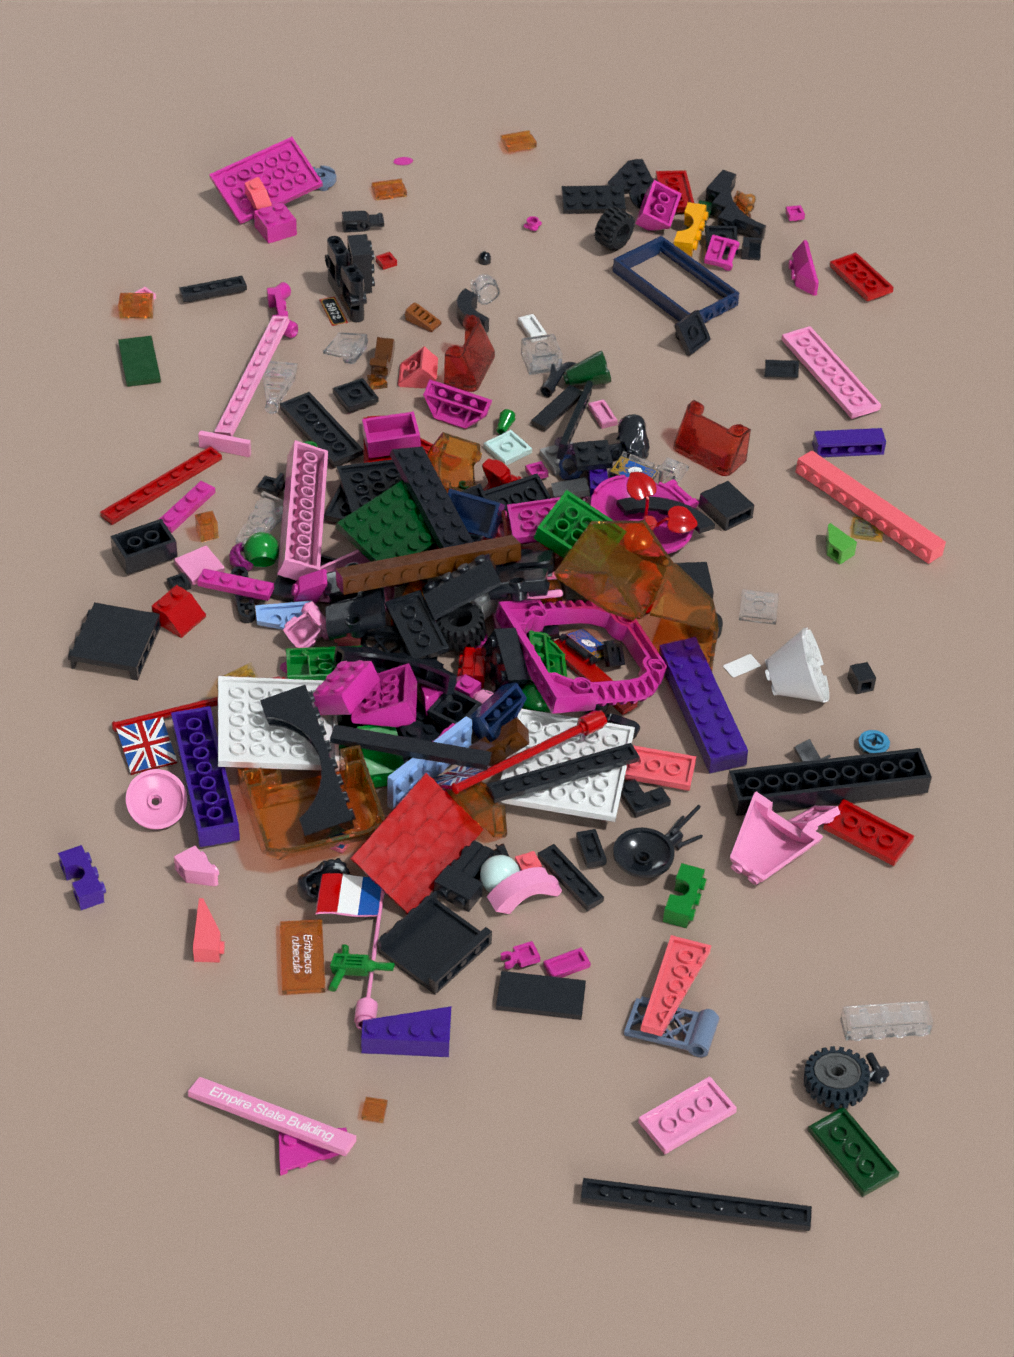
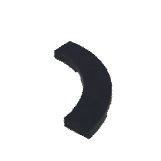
(662, 505)

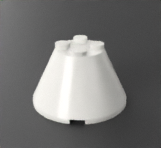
(797, 669)

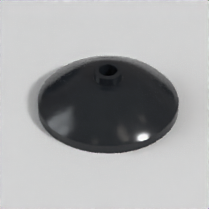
(643, 852)

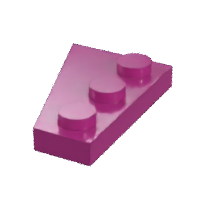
(299, 1153)

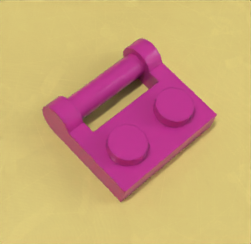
(716, 251)

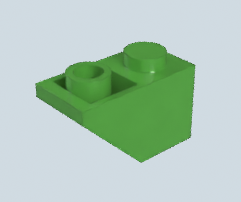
(839, 545)

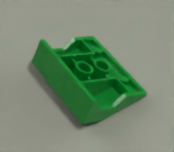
(310, 663)

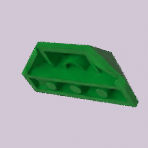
(549, 652)

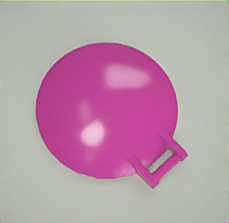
(614, 489)

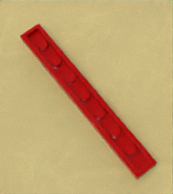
(160, 485)

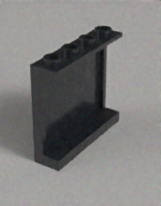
(116, 638)
(433, 943)

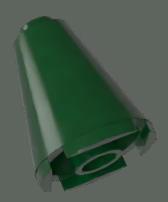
(590, 369)

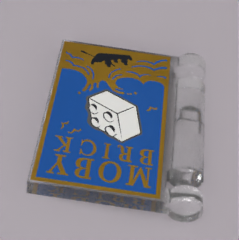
(625, 466)

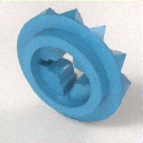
(869, 736)

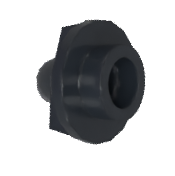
(877, 1074)

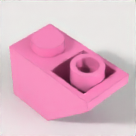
(195, 867)

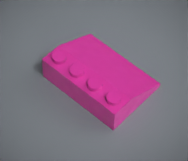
(390, 701)

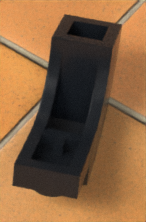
(466, 305)

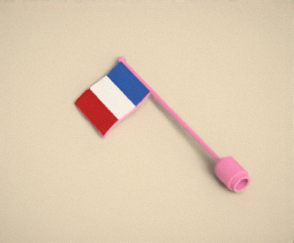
(356, 898)

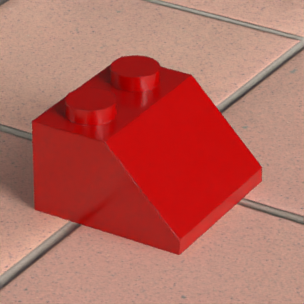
(178, 611)

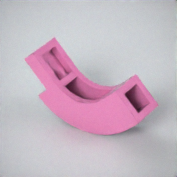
(520, 886)

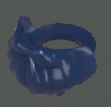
(564, 474)

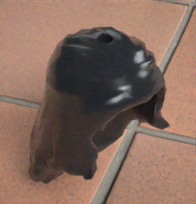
(634, 435)
(313, 876)

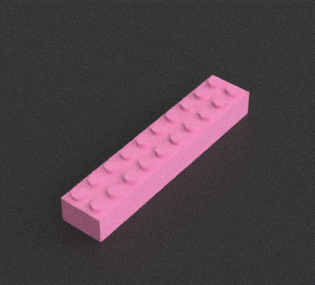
(303, 511)

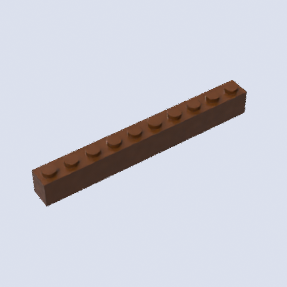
(424, 564)

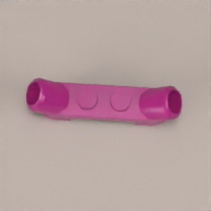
(276, 298)

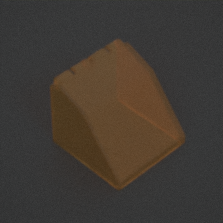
(616, 566)
(685, 612)

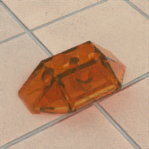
(482, 809)

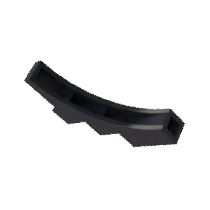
(727, 211)
(426, 671)

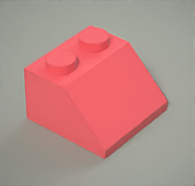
(418, 369)

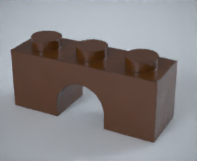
(511, 739)

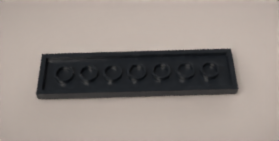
(430, 497)

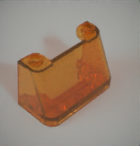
(454, 460)

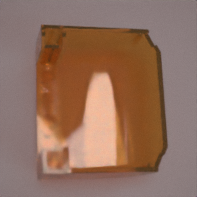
(277, 809)

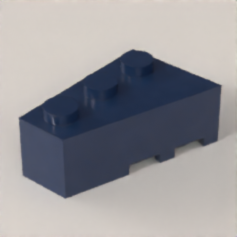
(497, 711)

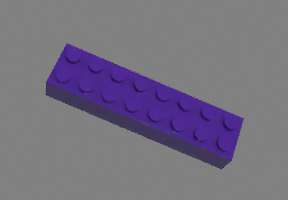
(703, 706)
(205, 781)

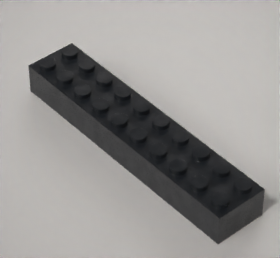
(831, 780)

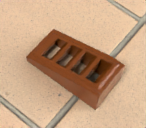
(417, 314)

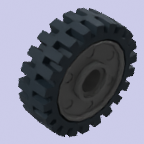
(836, 1077)

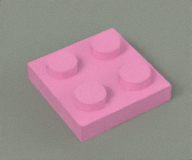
(815, 816)

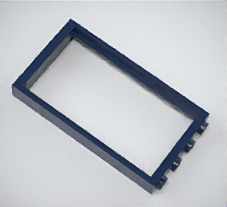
(623, 264)

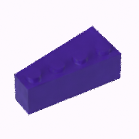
(409, 1034)

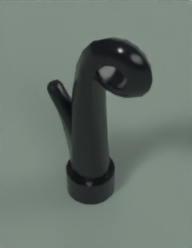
(549, 386)

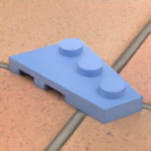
(278, 614)

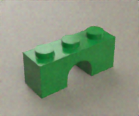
(681, 909)

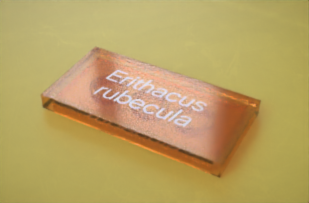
(302, 957)

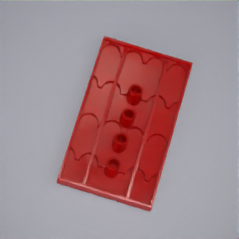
(416, 843)

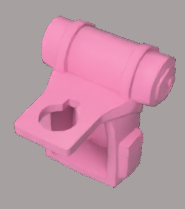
(307, 627)

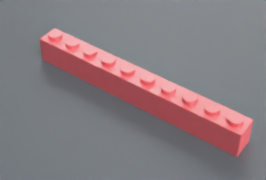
(870, 507)

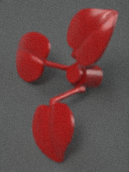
(679, 518)

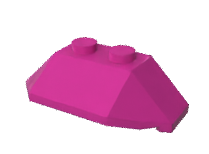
(803, 269)
(455, 405)

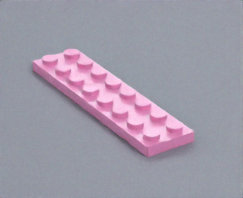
(831, 372)

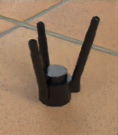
(676, 835)

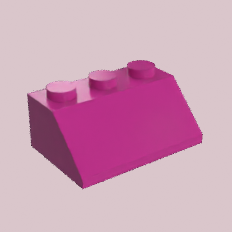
(658, 207)

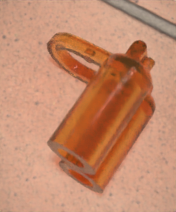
(743, 202)

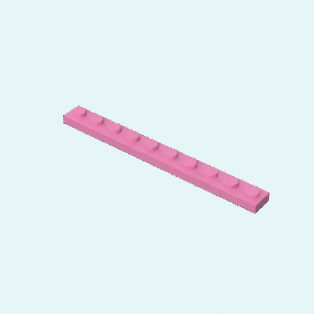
(252, 376)

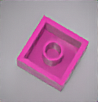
(275, 223)

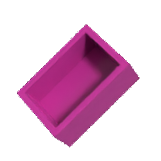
(390, 433)
(345, 687)

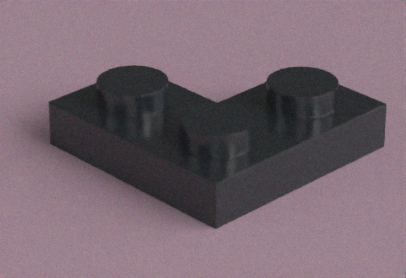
(643, 803)

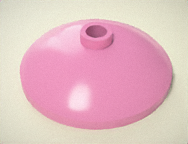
(161, 786)

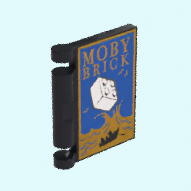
(583, 644)

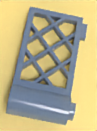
(699, 1034)

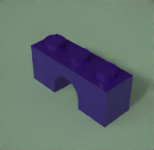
(77, 864)

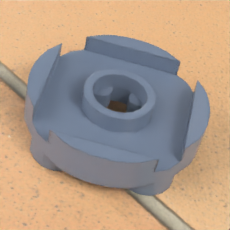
(327, 176)

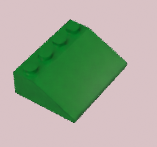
(566, 523)

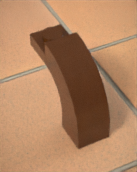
(383, 358)

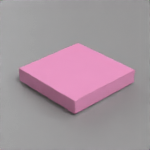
(195, 561)

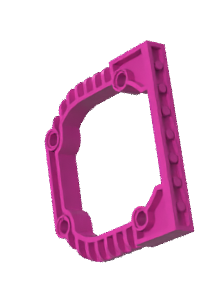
(580, 694)

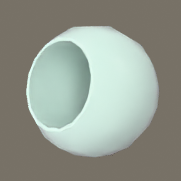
(496, 870)

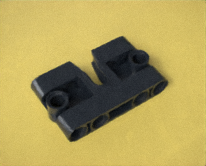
(345, 279)
(525, 576)
(354, 611)

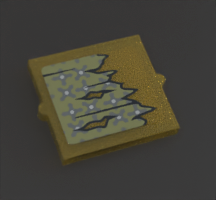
(865, 530)

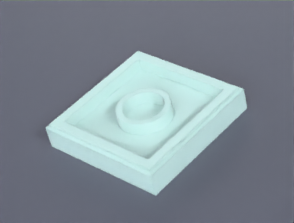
(507, 447)

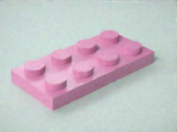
(687, 1115)

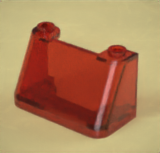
(469, 364)
(711, 443)

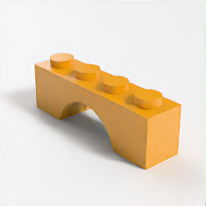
(695, 218)

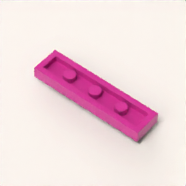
(187, 505)
(235, 584)

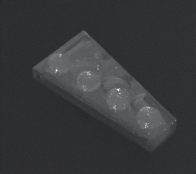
(264, 518)

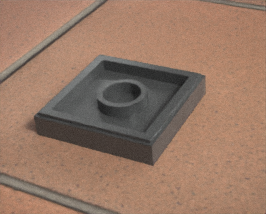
(576, 486)

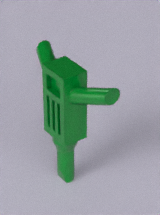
(354, 965)

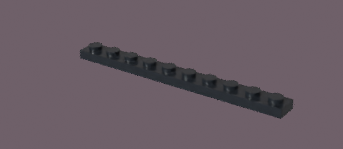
(696, 1204)

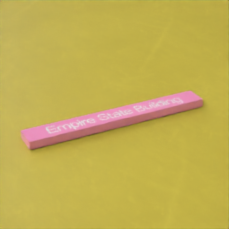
(272, 1116)

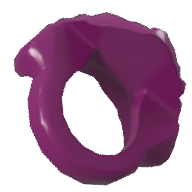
(237, 559)

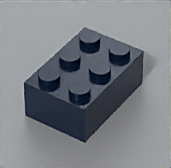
(477, 513)

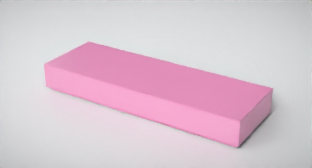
(225, 443)

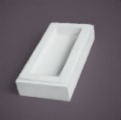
(531, 326)

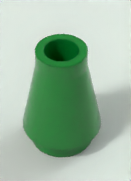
(506, 419)

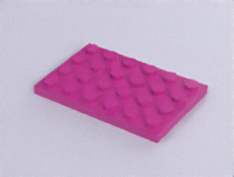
(281, 170)

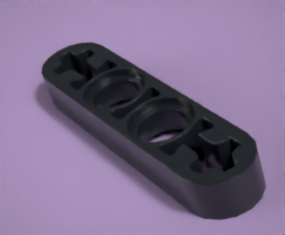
(241, 607)

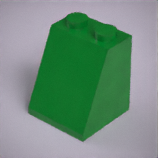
(380, 763)

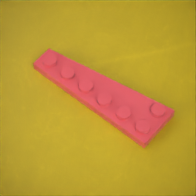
(677, 972)

